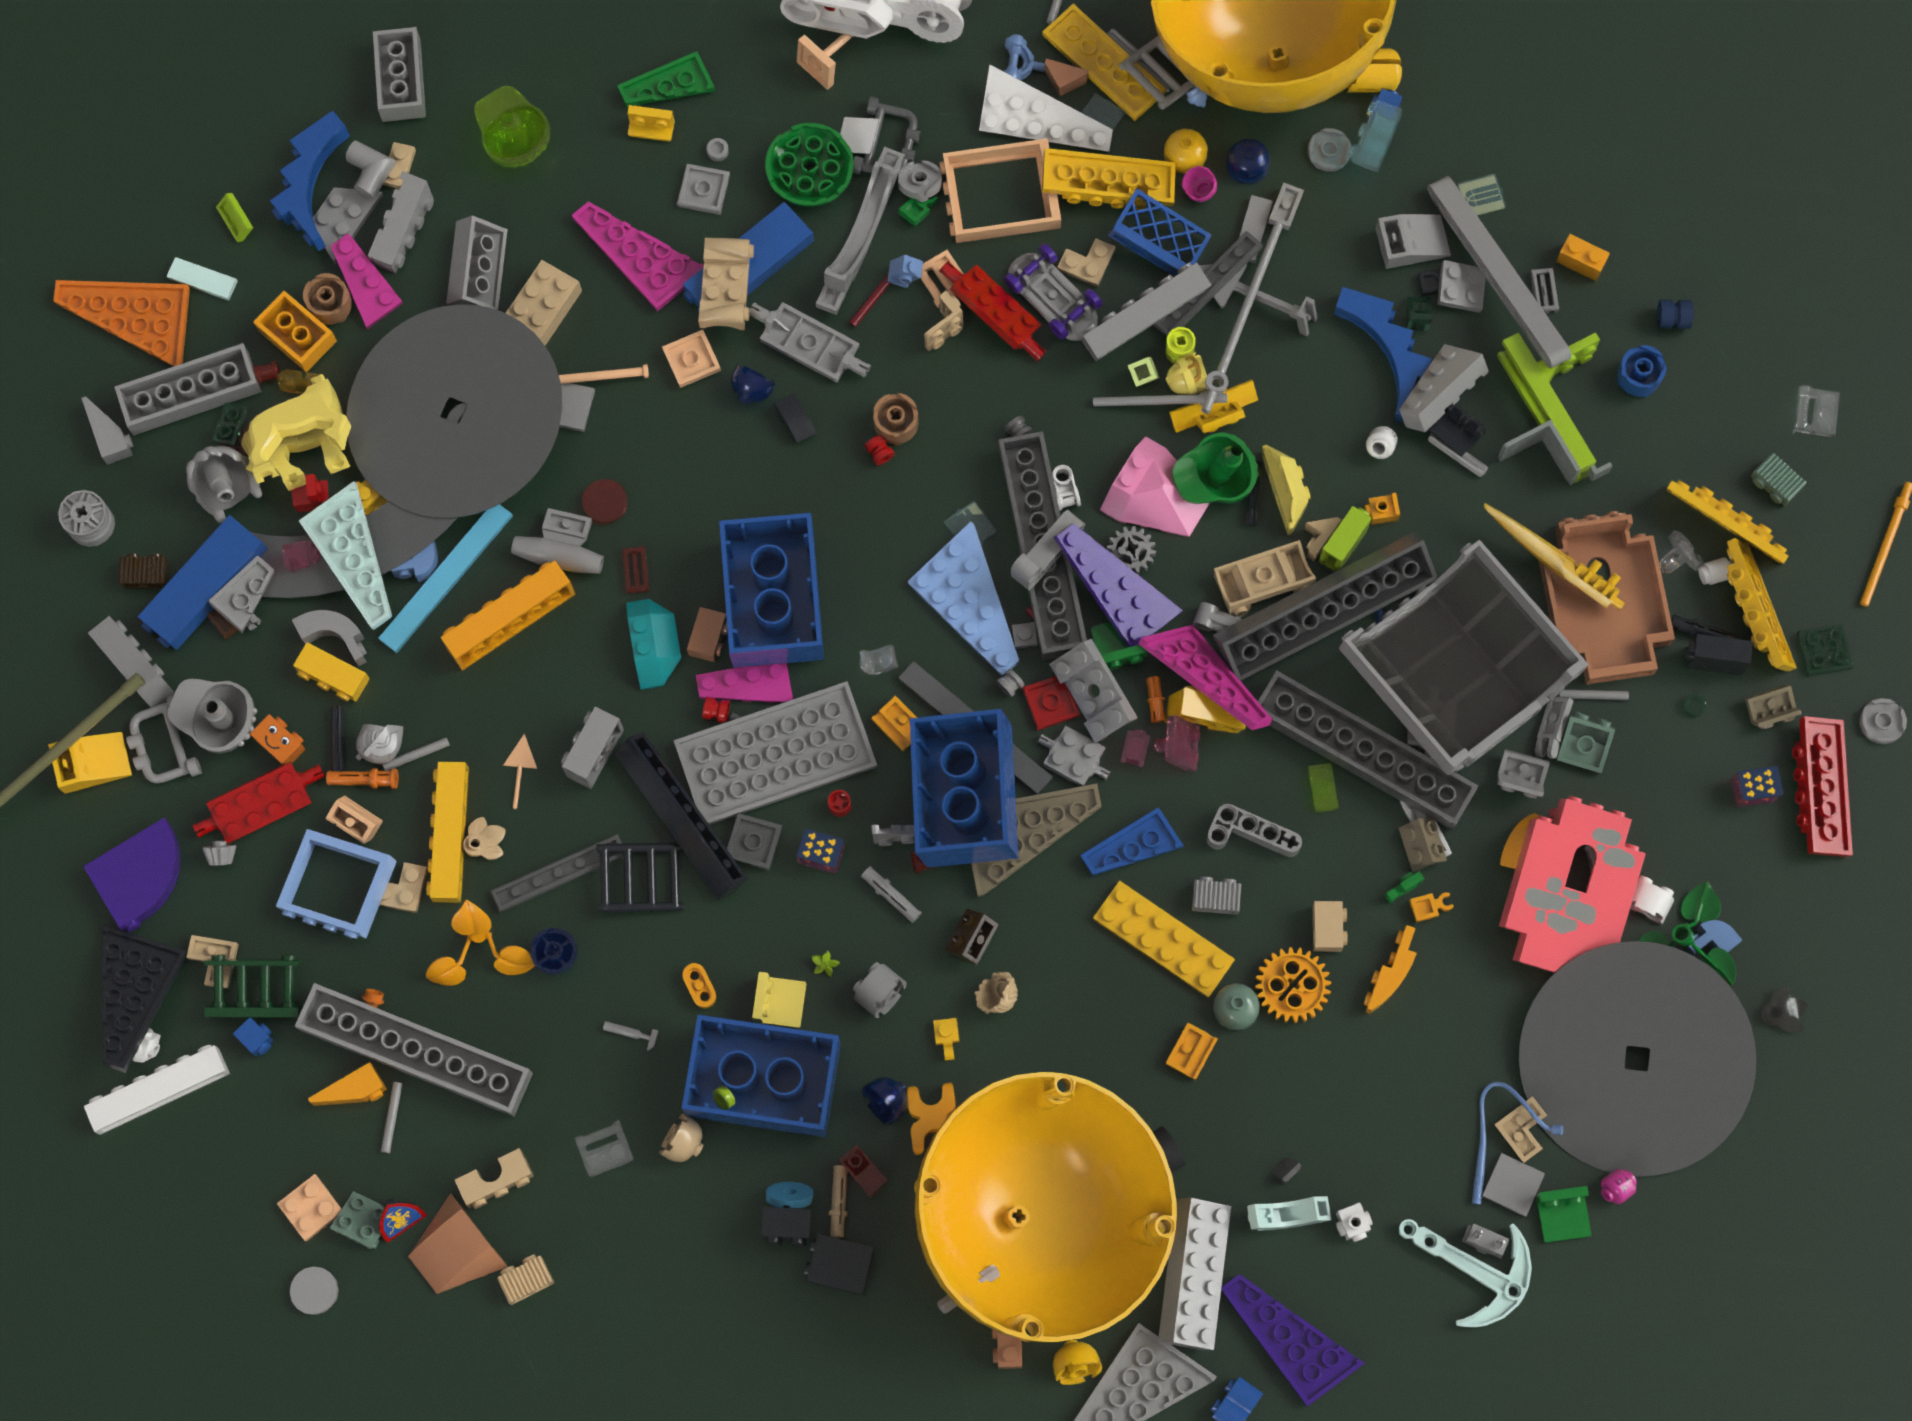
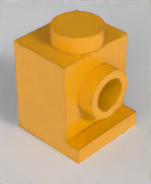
(1379, 516)

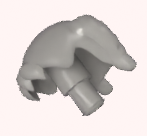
(220, 479)

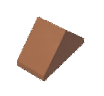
(1064, 76)

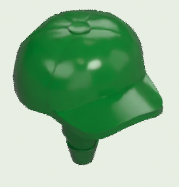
(1216, 471)

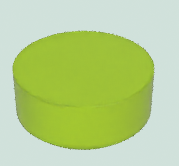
(723, 1097)

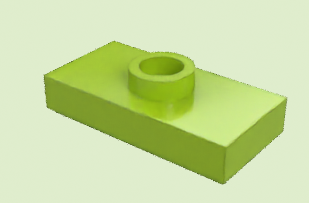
(234, 217)

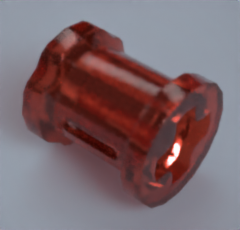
(266, 372)

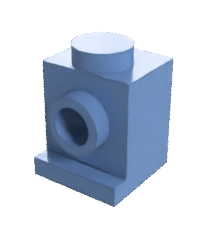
(904, 270)

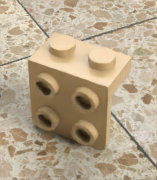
(949, 326)

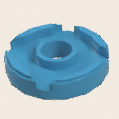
(789, 1194)

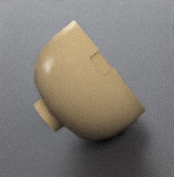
(682, 1140)

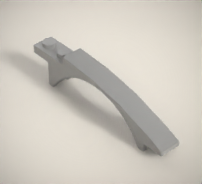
(847, 264)

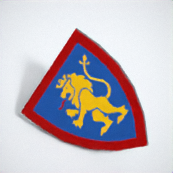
(398, 1217)

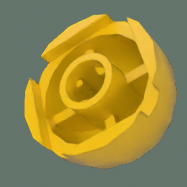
(1186, 149)
(1076, 1361)

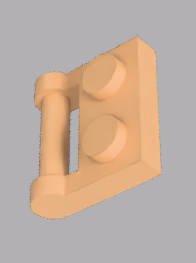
(936, 264)

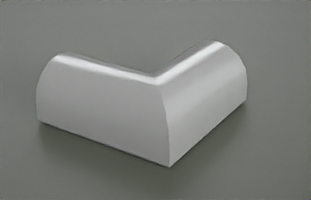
(374, 165)

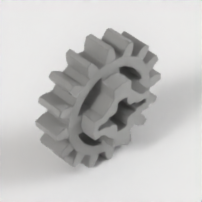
(1139, 547)

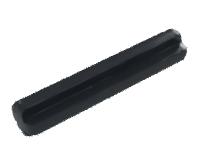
(1253, 500)
(337, 739)

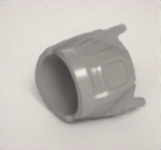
(379, 743)

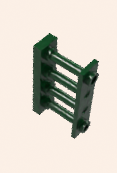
(242, 1008)

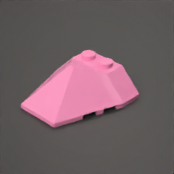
(1147, 494)

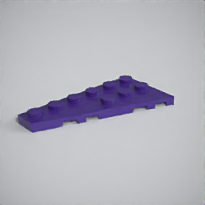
(1297, 1348)

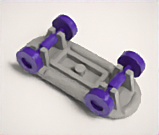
(1053, 294)

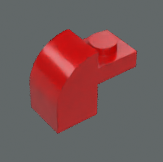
(310, 495)

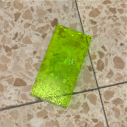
(1323, 787)

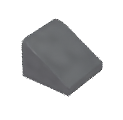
(1286, 1169)

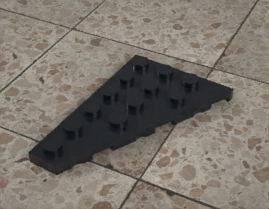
(135, 983)

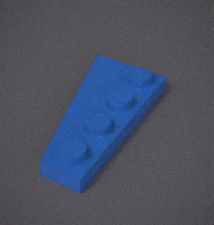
(1138, 841)

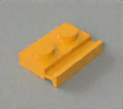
(895, 722)
(1191, 1051)

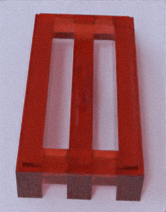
(637, 588)

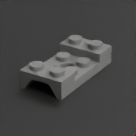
(1080, 670)

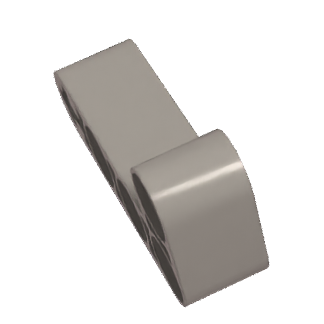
(1031, 567)
(1254, 835)

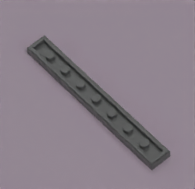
(947, 703)

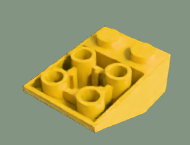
(92, 762)

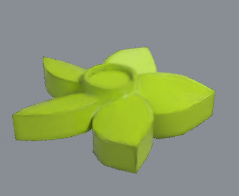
(824, 963)

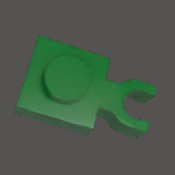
(916, 211)
(1408, 883)

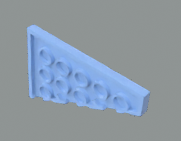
(964, 595)

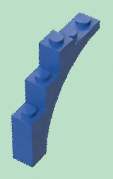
(311, 151)
(1376, 319)

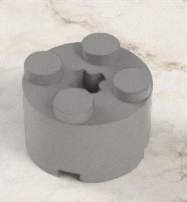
(879, 989)

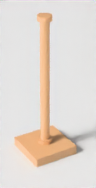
(818, 62)
(603, 375)

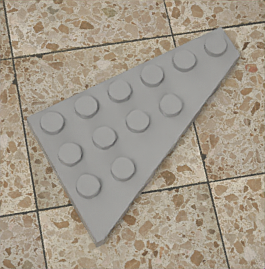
(1144, 1380)

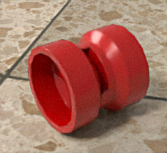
(879, 450)
(714, 709)
(839, 798)

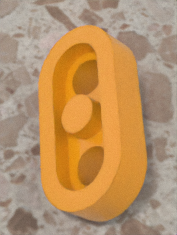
(699, 986)

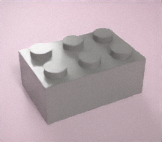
(592, 747)

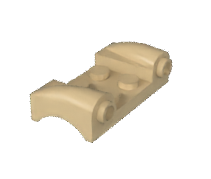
(725, 282)
(1263, 577)

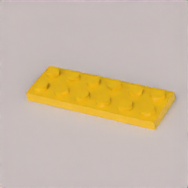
(1095, 51)
(1163, 939)

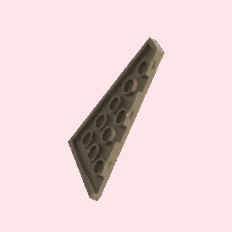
(1040, 823)

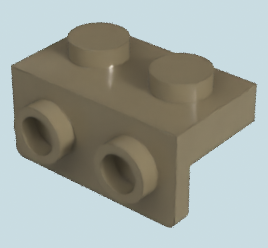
(1772, 707)
(1422, 843)

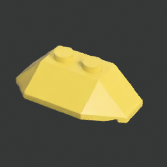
(1286, 485)

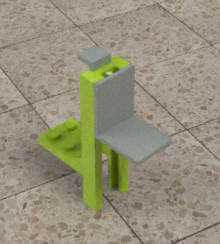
(1555, 425)

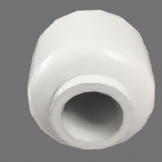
(1381, 442)

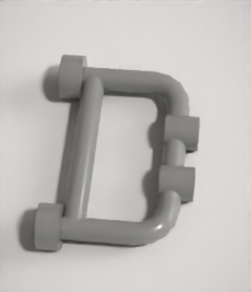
(142, 760)

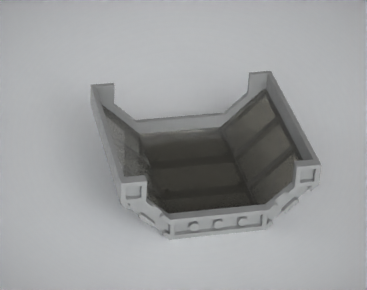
(1465, 659)

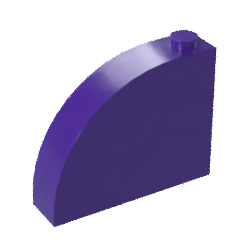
(138, 874)

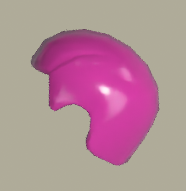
(1199, 184)

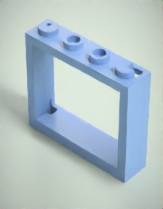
(372, 900)

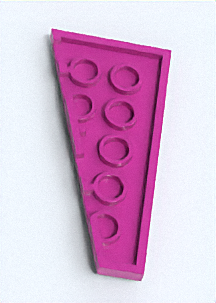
(644, 260)
(1200, 665)

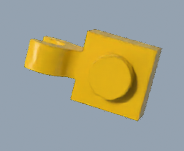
(946, 1034)

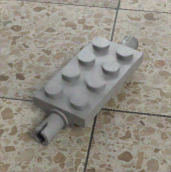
(809, 341)

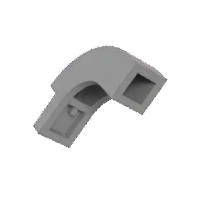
(330, 623)

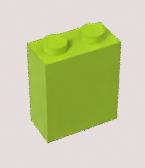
(1345, 539)

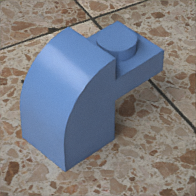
(421, 565)
(1716, 935)

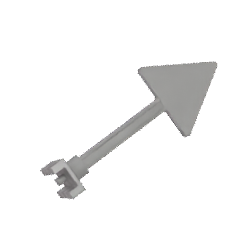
(1301, 314)

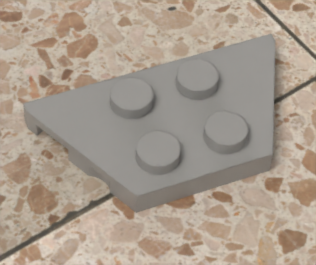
(342, 214)

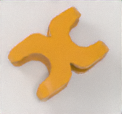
(928, 1116)

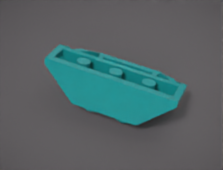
(653, 642)

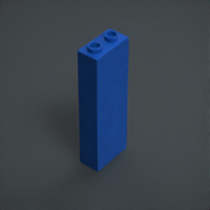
(775, 243)
(186, 597)

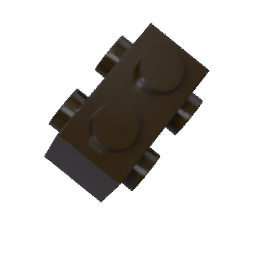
(971, 936)

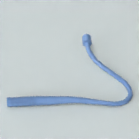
(1480, 1166)

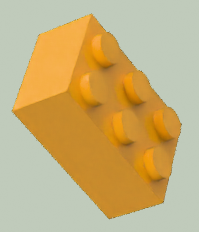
(295, 331)

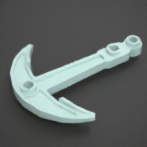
(1488, 1276)

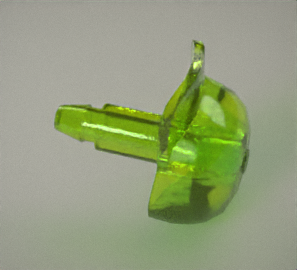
(511, 128)

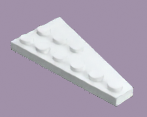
(1027, 113)

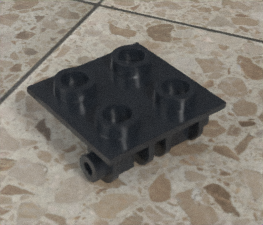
(1457, 430)

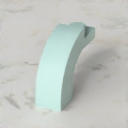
(1289, 1214)

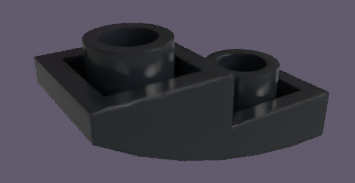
(795, 418)

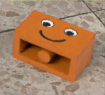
(277, 740)

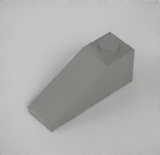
(109, 437)

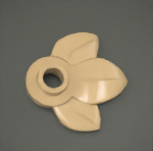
(487, 837)

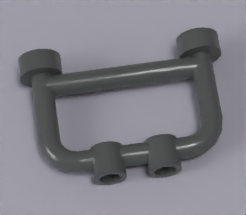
(912, 134)

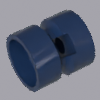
(1675, 314)

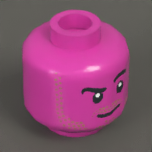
(1618, 1186)

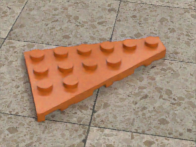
(139, 313)

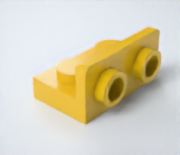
(650, 123)

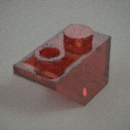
(863, 1171)

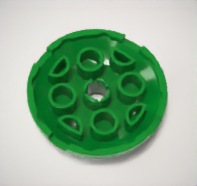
(805, 146)

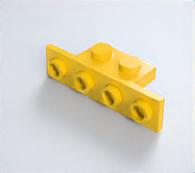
(1220, 413)

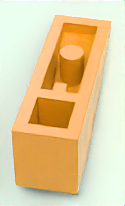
(356, 1087)

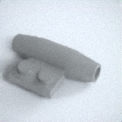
(561, 542)

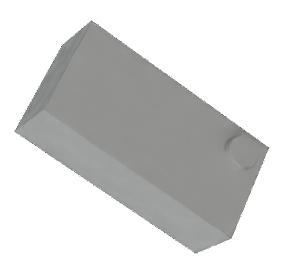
(399, 74)

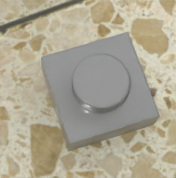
(1024, 635)

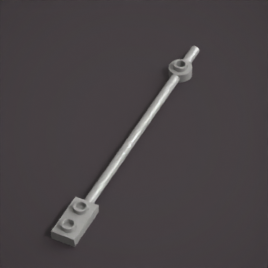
(1281, 217)

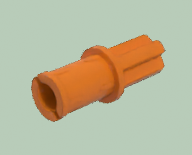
(1155, 699)

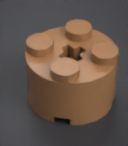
(327, 299)
(896, 406)

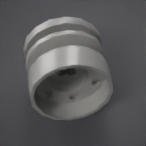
(89, 529)

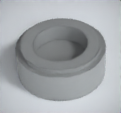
(717, 149)

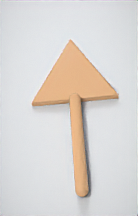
(521, 758)

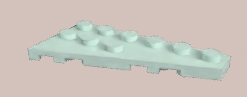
(345, 542)

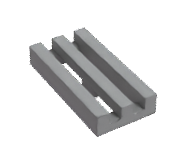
(1546, 308)

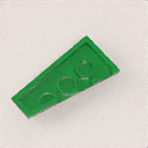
(673, 80)

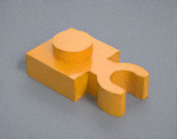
(1427, 907)

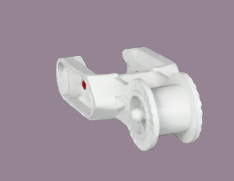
(865, 18)

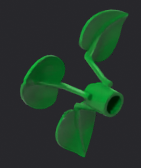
(1702, 906)

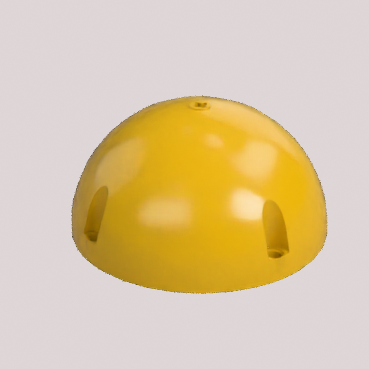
(1272, 51)
(1083, 1187)

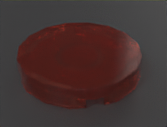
(604, 501)

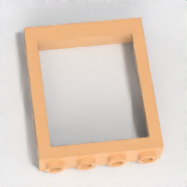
(991, 155)

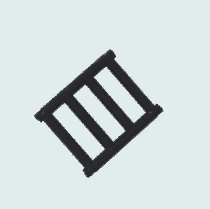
(629, 904)

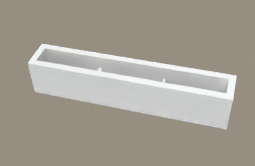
(156, 1089)

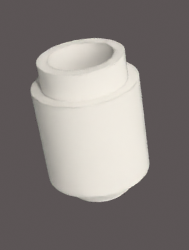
(1714, 571)

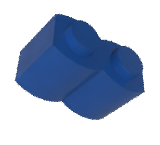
(1237, 1403)

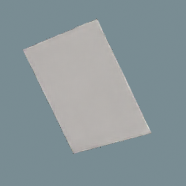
(859, 133)

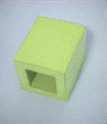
(1143, 371)

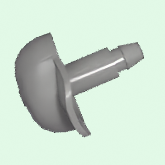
(213, 713)

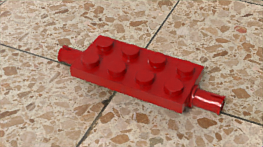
(995, 308)
(259, 802)

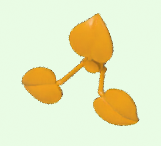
(476, 925)

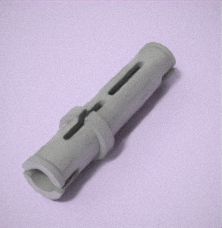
(884, 888)

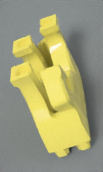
(296, 427)

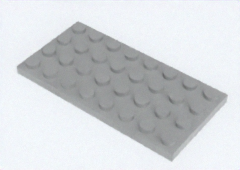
(775, 753)

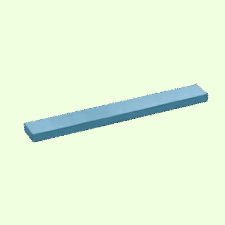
(445, 577)

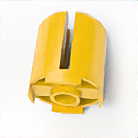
(1381, 73)

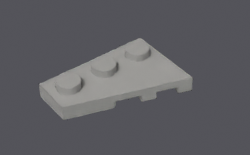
(242, 593)

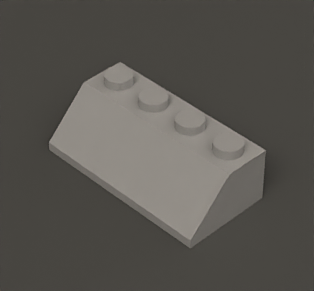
(477, 263)

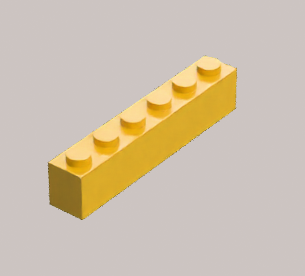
(449, 832)

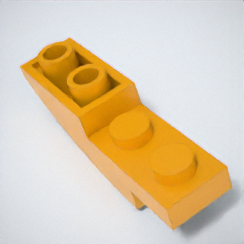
(1389, 979)

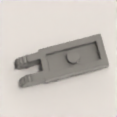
(1553, 727)

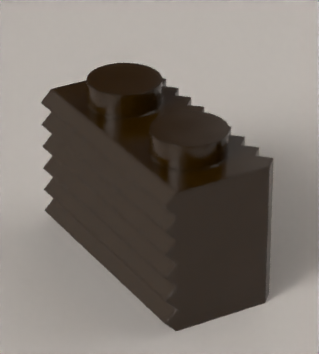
(143, 571)

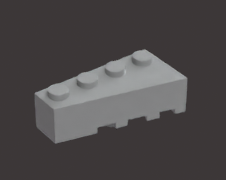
(1441, 386)

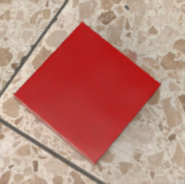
(1050, 703)

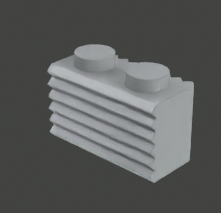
(1216, 896)

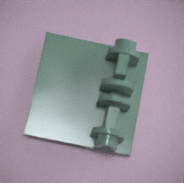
(359, 1220)

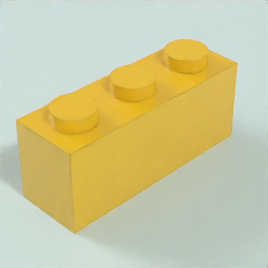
(330, 673)

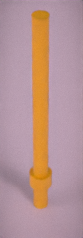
(1901, 505)

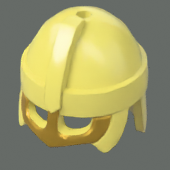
(1187, 375)

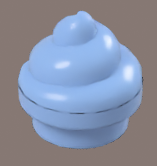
(1196, 97)

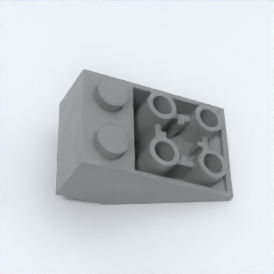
(1411, 239)

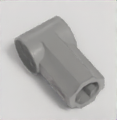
(1210, 618)

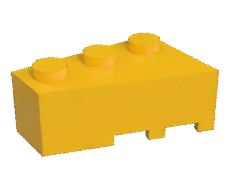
(1199, 709)

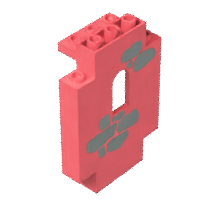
(1558, 920)

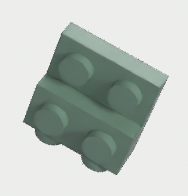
(1586, 742)

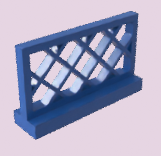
(1145, 247)

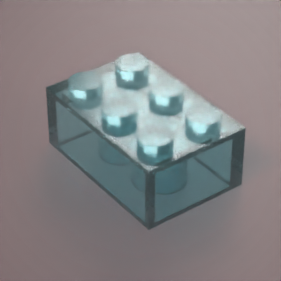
(1376, 135)

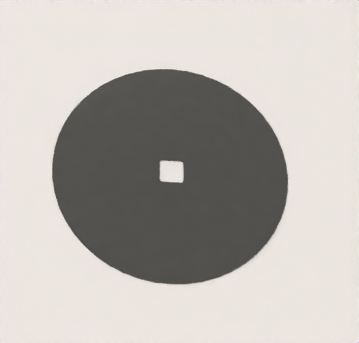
(503, 434)
(1697, 1059)

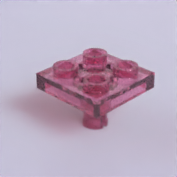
(1180, 743)

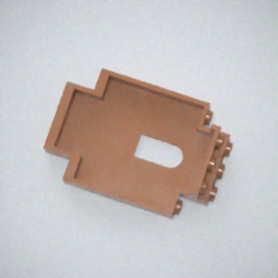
(1609, 639)

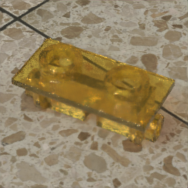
(293, 382)

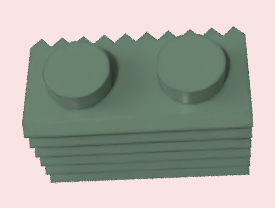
(1778, 479)

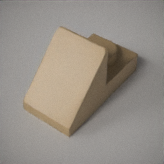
(1322, 531)

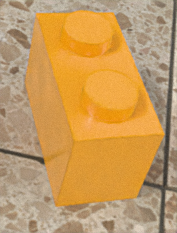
(1582, 257)

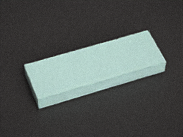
(202, 278)

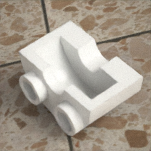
(1652, 900)

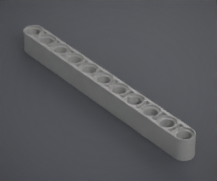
(1499, 272)

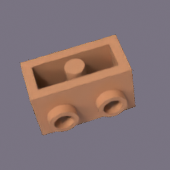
(1009, 1351)

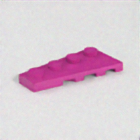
(368, 287)
(747, 684)

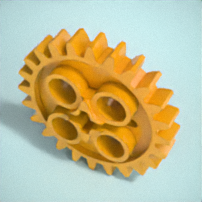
(1276, 971)

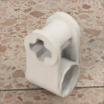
(1066, 491)

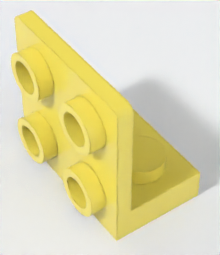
(779, 1001)

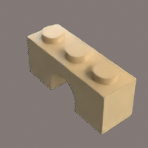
(514, 1173)

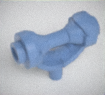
(1017, 46)

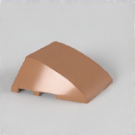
(454, 1250)

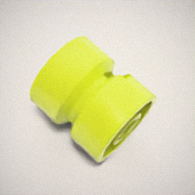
(1176, 347)

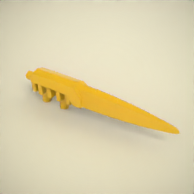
(1578, 575)

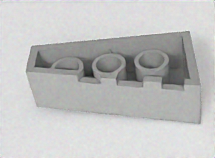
(401, 223)
(128, 659)

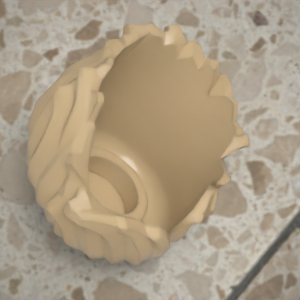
(990, 991)

